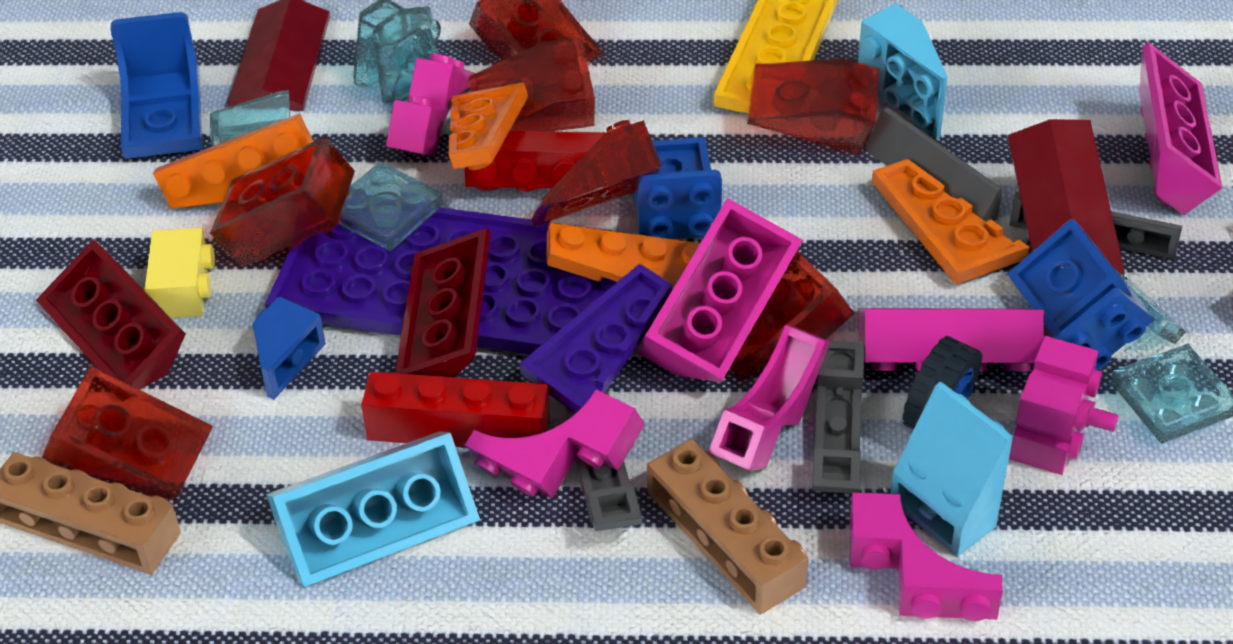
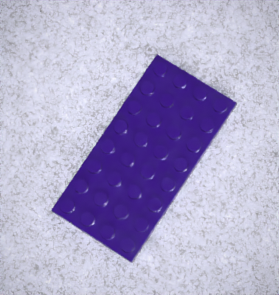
(368, 286)

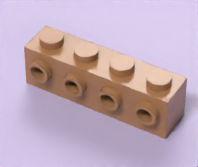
(86, 513)
(727, 525)

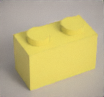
(179, 271)

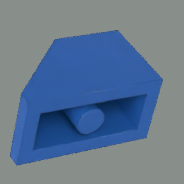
(286, 342)

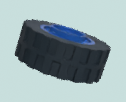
(948, 362)

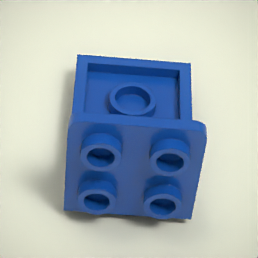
(158, 85)
(682, 195)
(1081, 293)

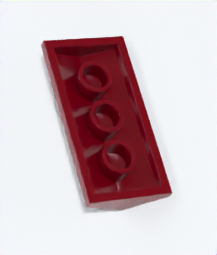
(281, 52)
(1063, 180)
(444, 307)
(112, 318)

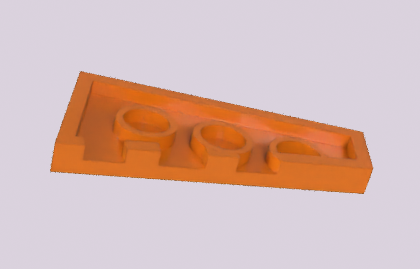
(482, 124)
(208, 173)
(946, 225)
(614, 254)

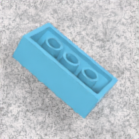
(373, 507)

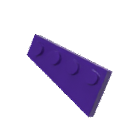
(598, 340)

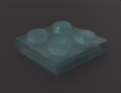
(388, 205)
(1174, 393)

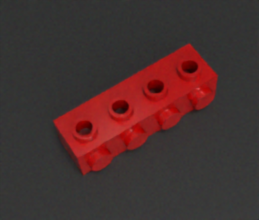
(532, 160)
(415, 406)

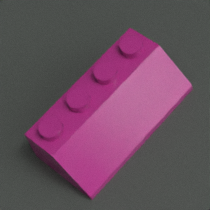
(1177, 133)
(720, 295)
(910, 334)

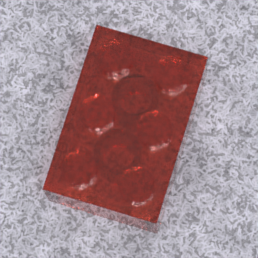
(283, 202)

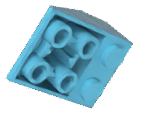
(908, 66)
(953, 471)

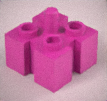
(1058, 406)

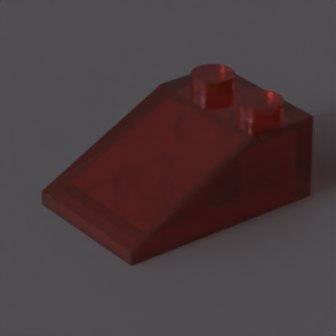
(517, 25)
(555, 84)
(816, 101)
(602, 173)
(799, 300)
(126, 437)

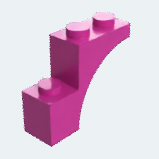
(419, 122)
(777, 399)
(596, 434)
(926, 581)

